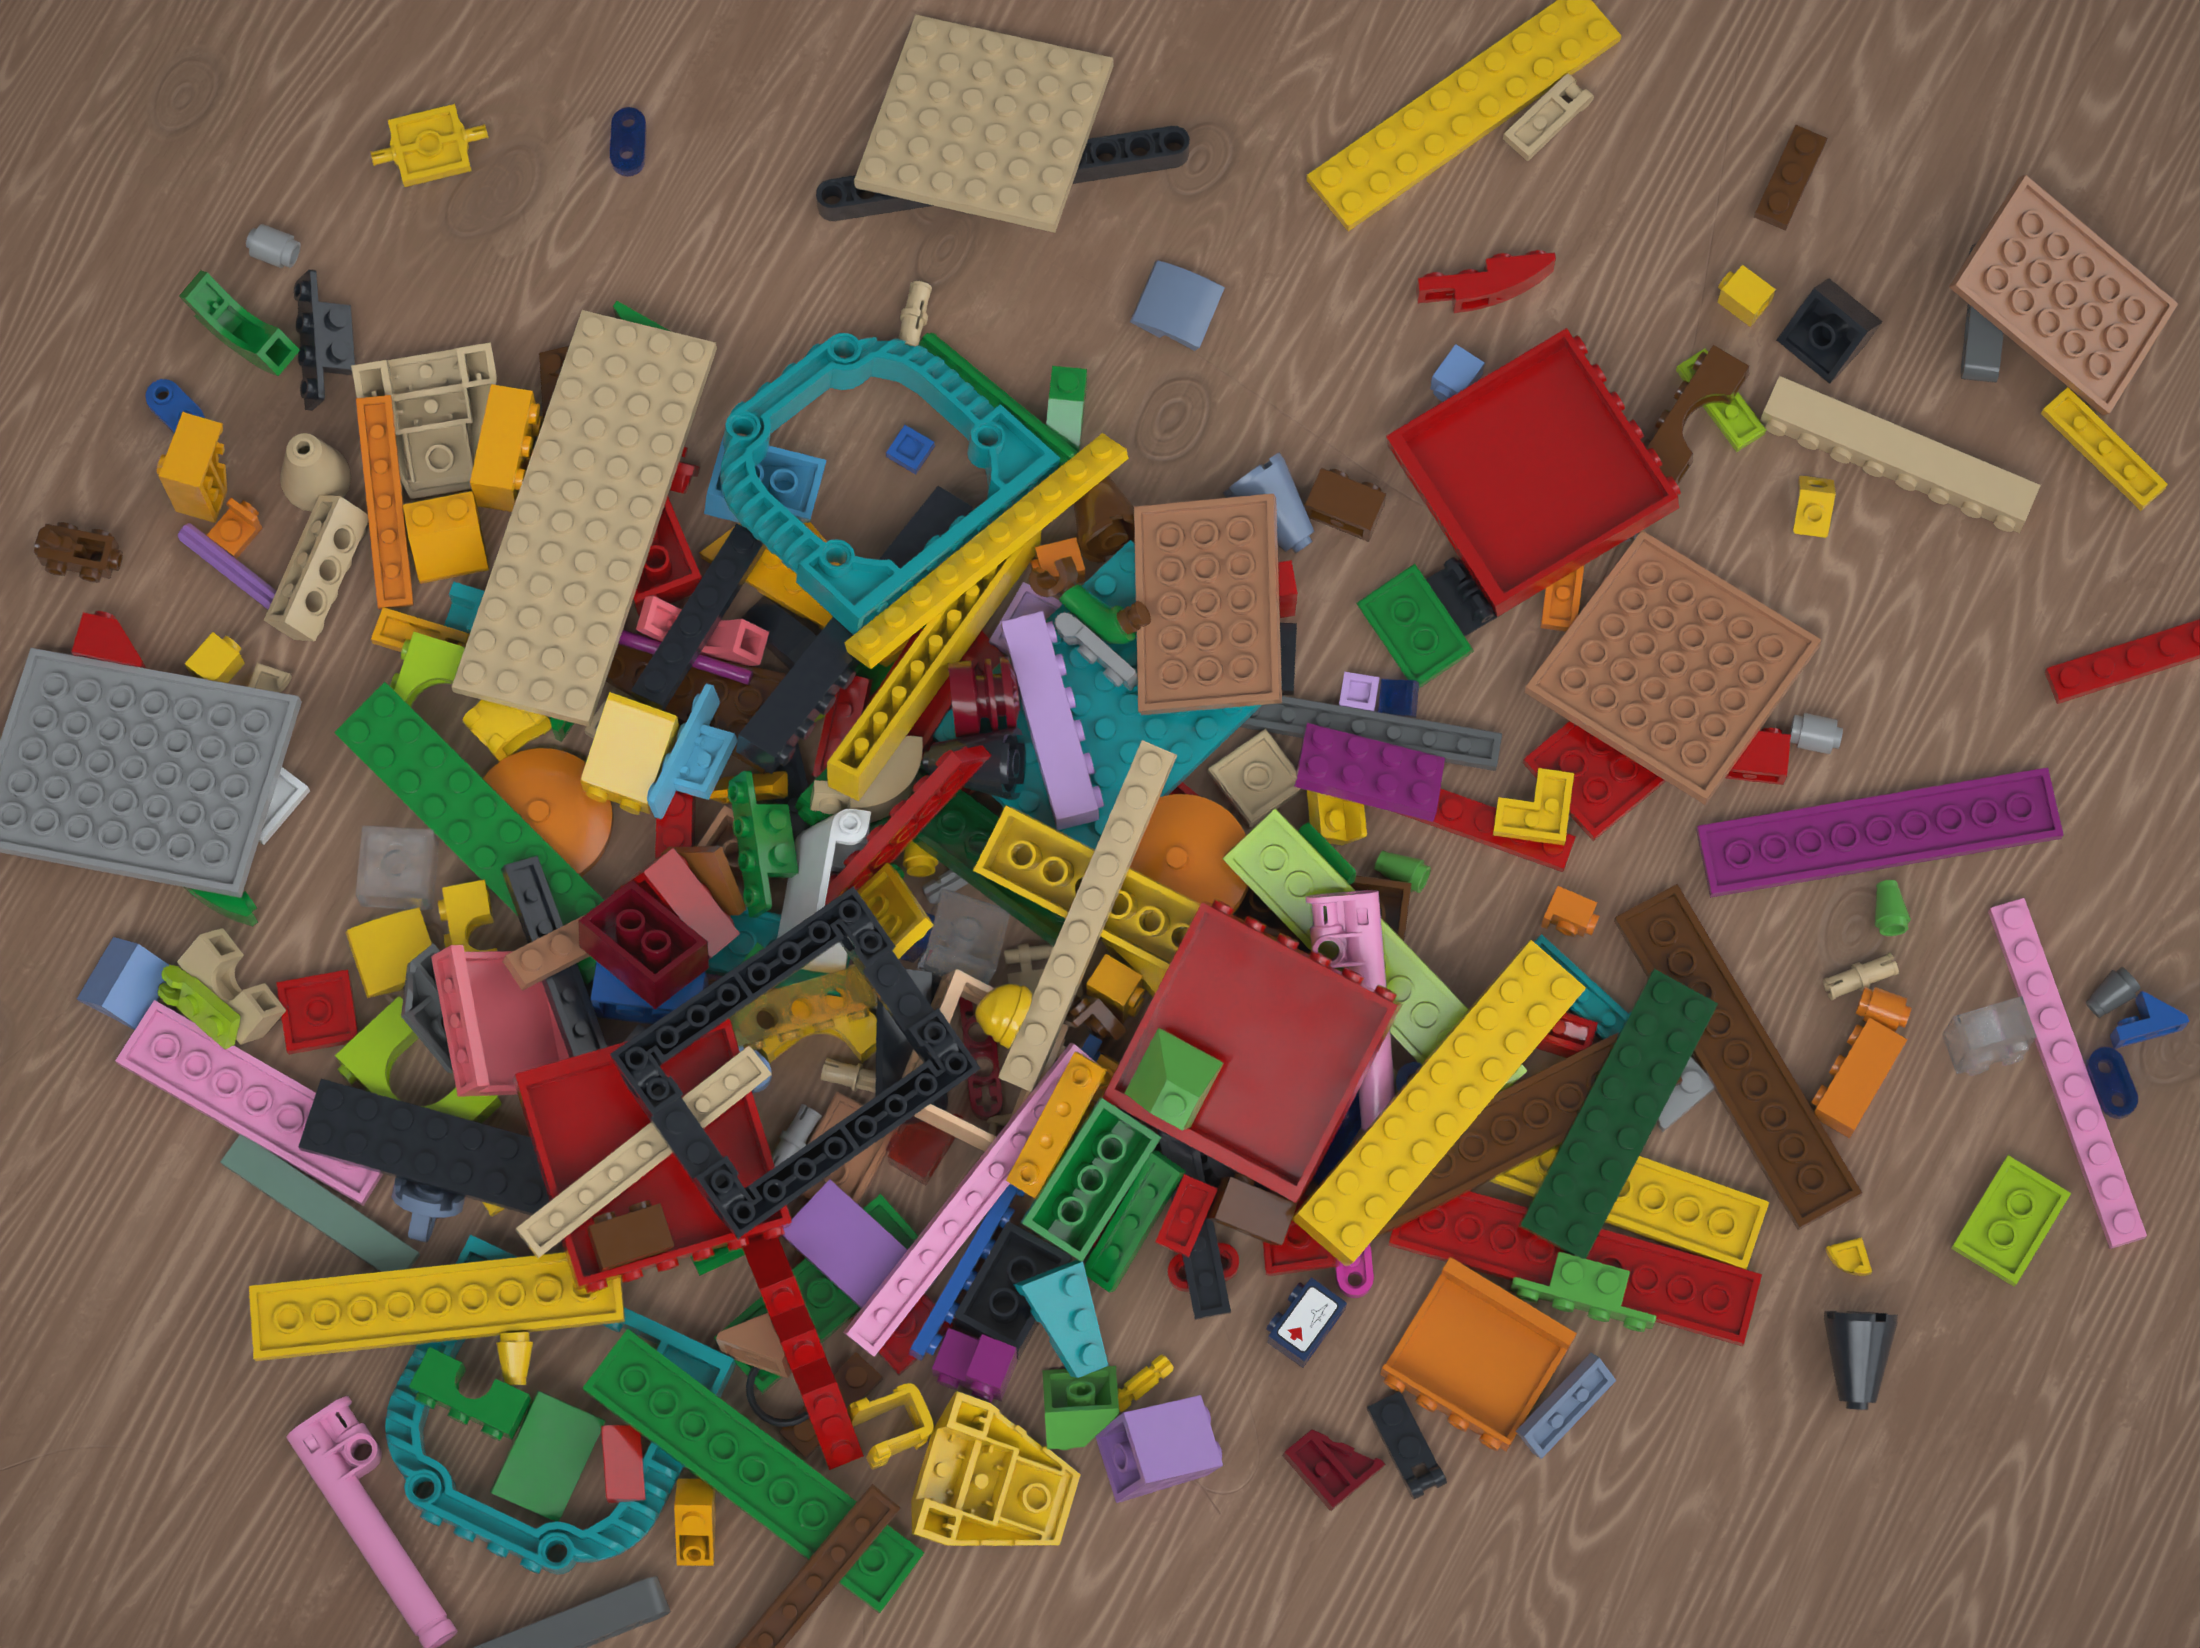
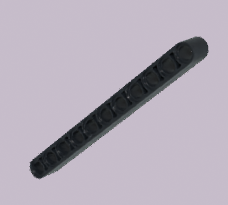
(1089, 169)

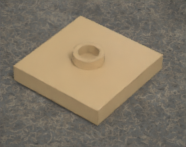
(1256, 778)

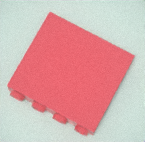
(491, 1022)

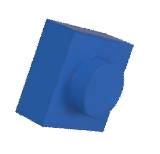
(910, 449)

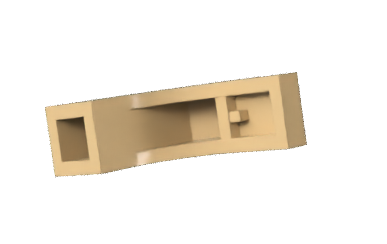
(887, 790)

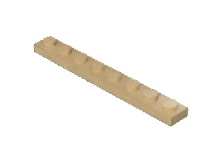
(638, 1156)

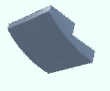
(1177, 304)

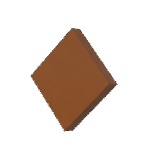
(713, 871)

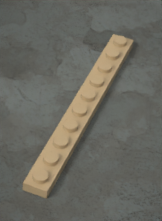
(1087, 916)

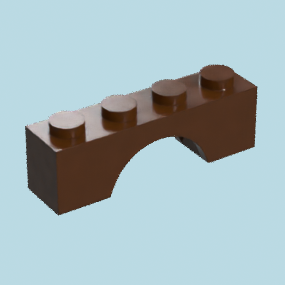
(1715, 381)

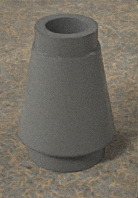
(2113, 992)

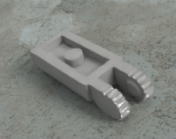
(1094, 649)

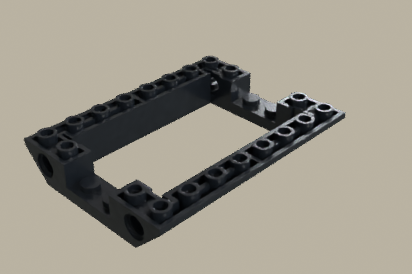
(841, 921)

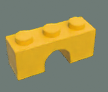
(465, 908)

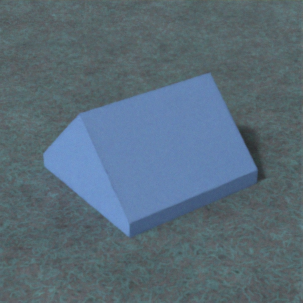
(124, 982)

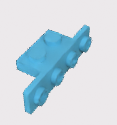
(696, 757)

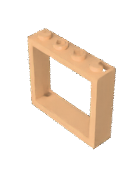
(946, 998)

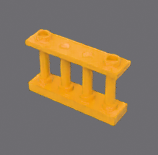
(1061, 1119)

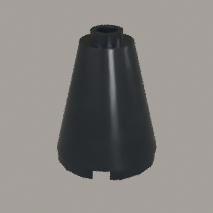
(1000, 772)
(1859, 1353)

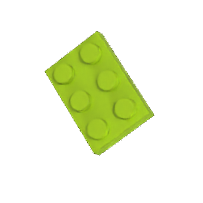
(2011, 1220)

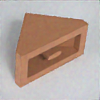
(755, 1345)

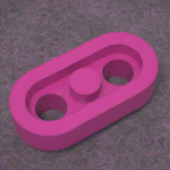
(1362, 1267)

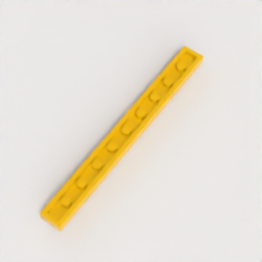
(986, 551)

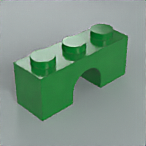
(497, 1411)

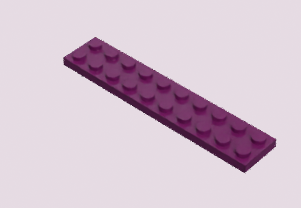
(1879, 832)

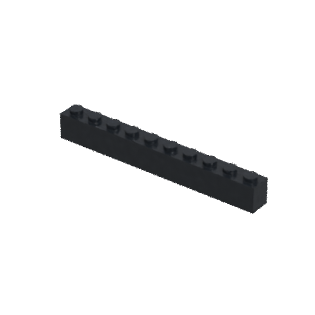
(826, 663)

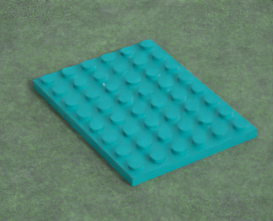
(1112, 717)

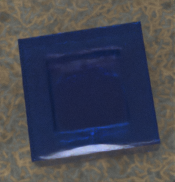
(1399, 697)

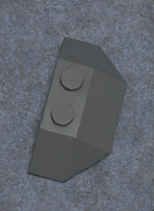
(422, 1006)

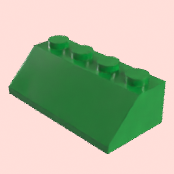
(1090, 1179)

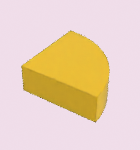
(1850, 1257)

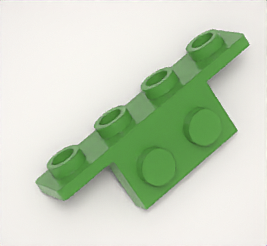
(1588, 1288)

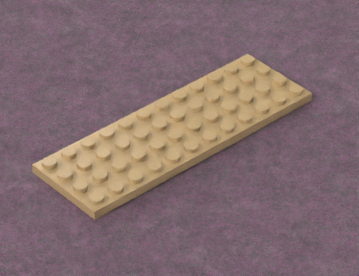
(584, 518)

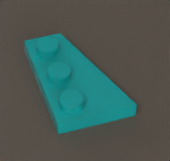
(1067, 1313)

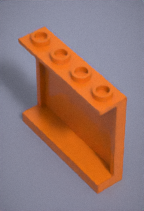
(1477, 1355)

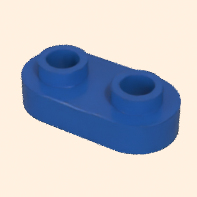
(171, 408)

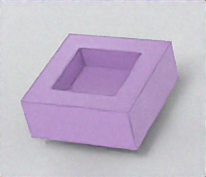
(1359, 691)

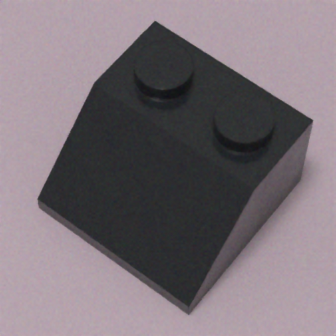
(1829, 330)

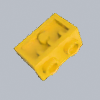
(1336, 818)

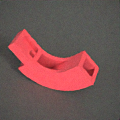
(731, 640)

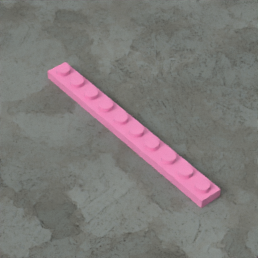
(2067, 1074)
(953, 1220)

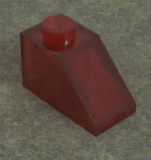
(919, 1150)

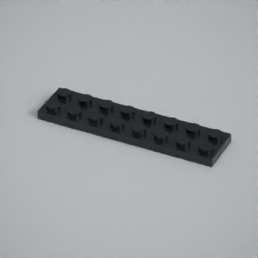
(424, 1147)

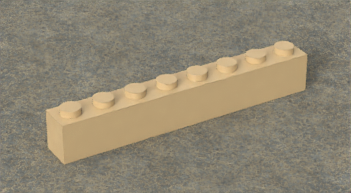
(1899, 455)

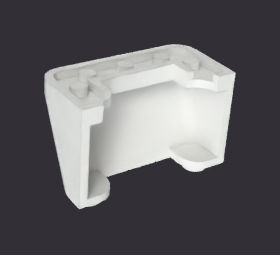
(817, 854)

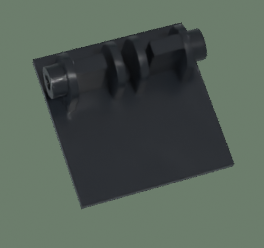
(1461, 597)

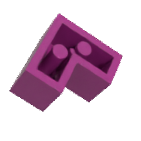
(975, 1364)

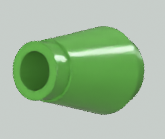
(1403, 869)
(1890, 910)

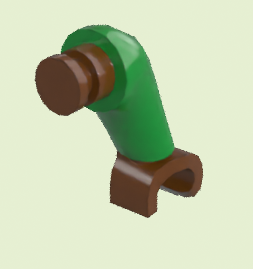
(1109, 623)

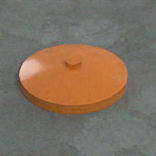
(549, 796)
(1187, 847)

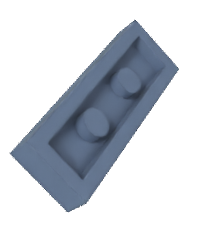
(1566, 1405)

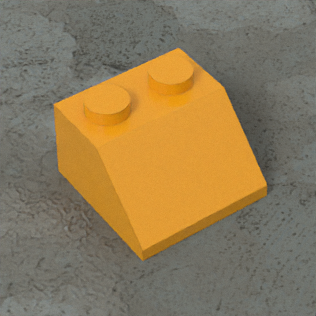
(446, 537)

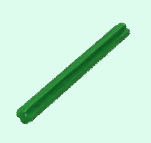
(996, 395)

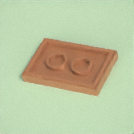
(859, 1172)

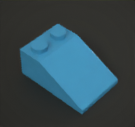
(785, 474)

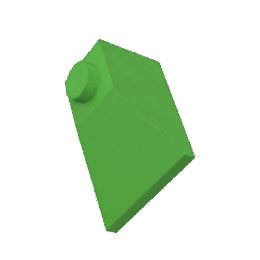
(1173, 1079)
(1078, 1406)

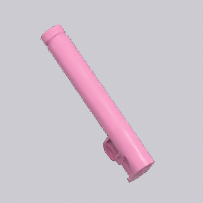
(1357, 931)
(329, 1458)

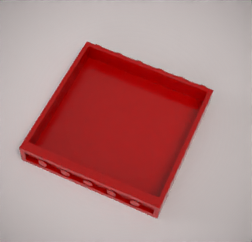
(1534, 471)
(1289, 1041)
(585, 1112)

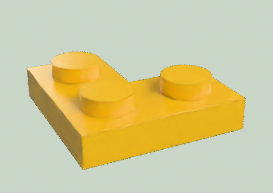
(1539, 820)

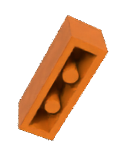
(1857, 1076)

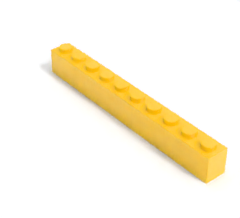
(920, 677)

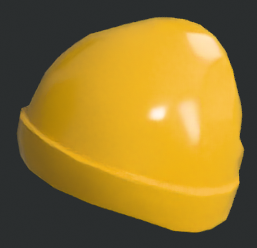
(1003, 1012)

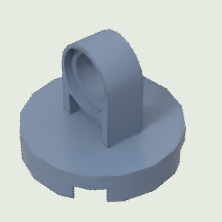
(426, 1205)

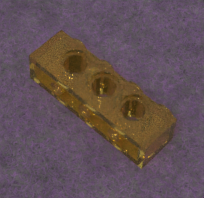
(850, 983)

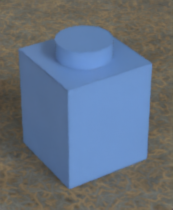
(1456, 373)

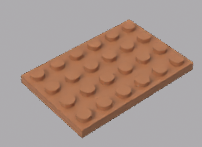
(2063, 295)
(1212, 604)

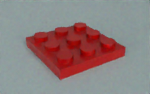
(1604, 779)

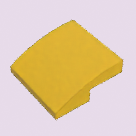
(386, 947)

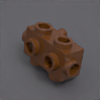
(69, 549)

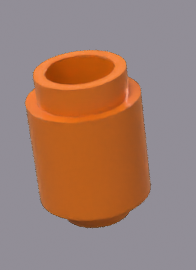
(1884, 1008)

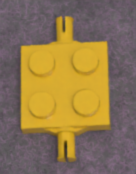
(429, 145)

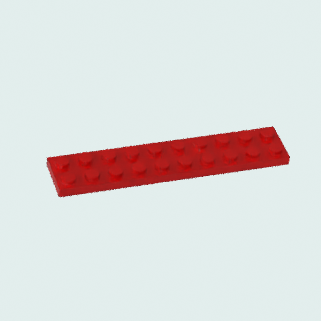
(1662, 1281)

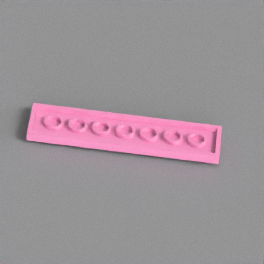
(235, 1093)

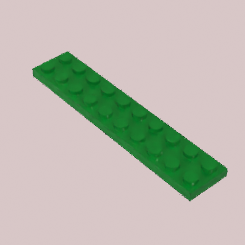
(459, 804)
(742, 1463)

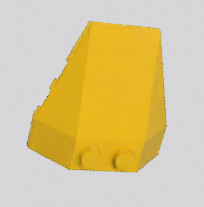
(989, 1482)

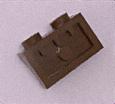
(1094, 1017)

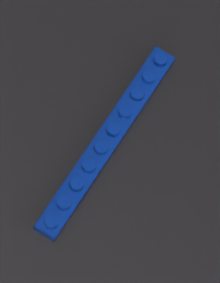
(980, 1247)

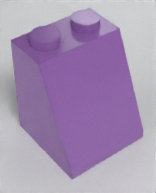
(1159, 1447)

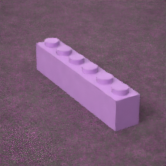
(1050, 720)

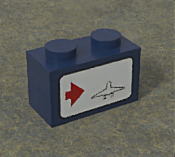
(1305, 1322)

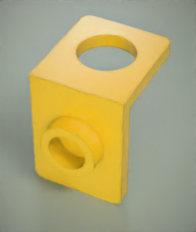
(1814, 506)

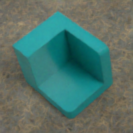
(464, 607)

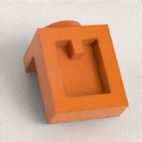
(236, 527)

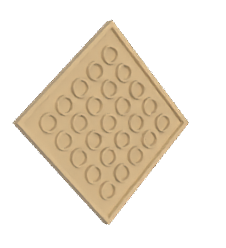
(984, 123)

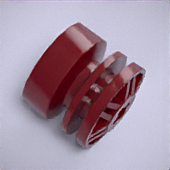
(982, 696)

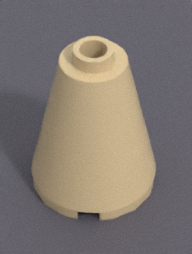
(312, 470)

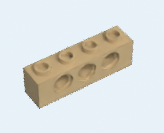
(305, 591)

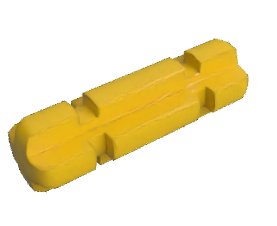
(1144, 1381)

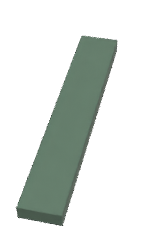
(318, 1206)

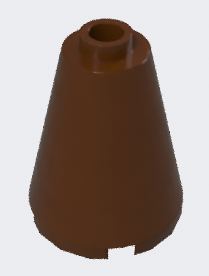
(1103, 521)

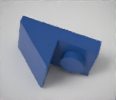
(2156, 1021)

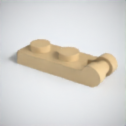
(1547, 117)

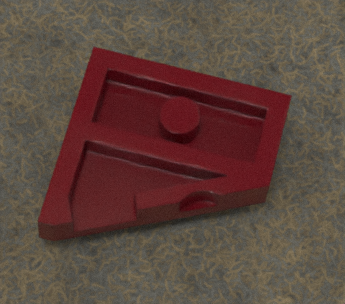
(1330, 1467)

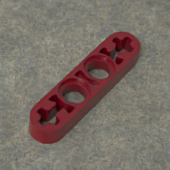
(981, 1050)

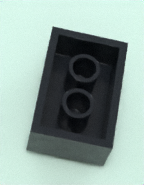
(993, 1302)

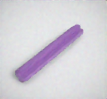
(227, 564)

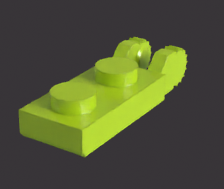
(199, 1005)

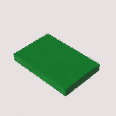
(1415, 626)
(547, 1456)

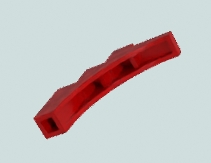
(803, 1351)

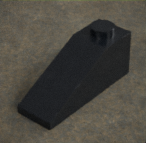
(786, 636)

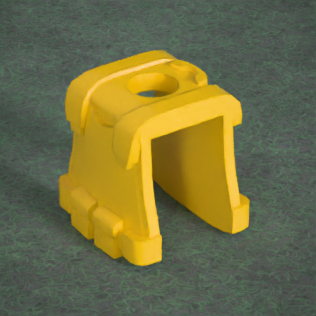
(505, 727)
(911, 1398)

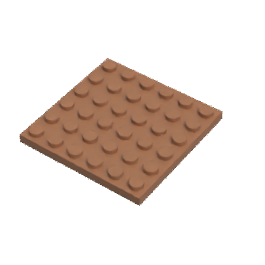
(1673, 667)

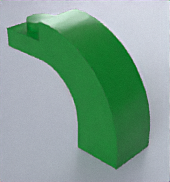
(236, 327)

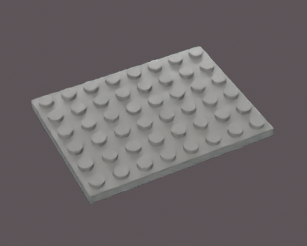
(140, 771)

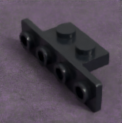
(324, 339)

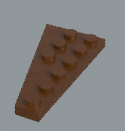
(737, 700)

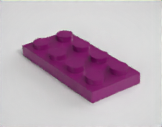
(1369, 772)

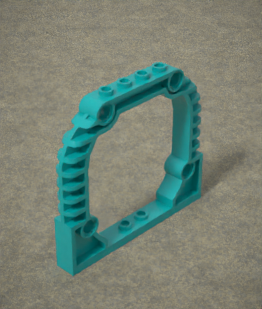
(864, 586)
(504, 1534)

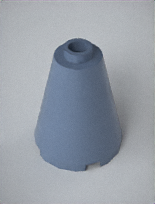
(1292, 519)

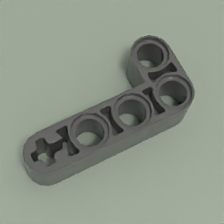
(1980, 347)

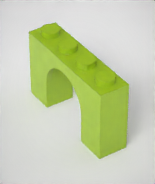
(425, 664)
(377, 1047)

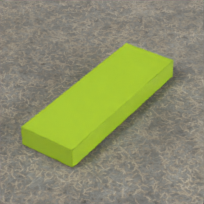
(1735, 419)

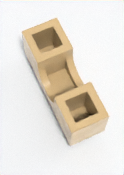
(213, 963)

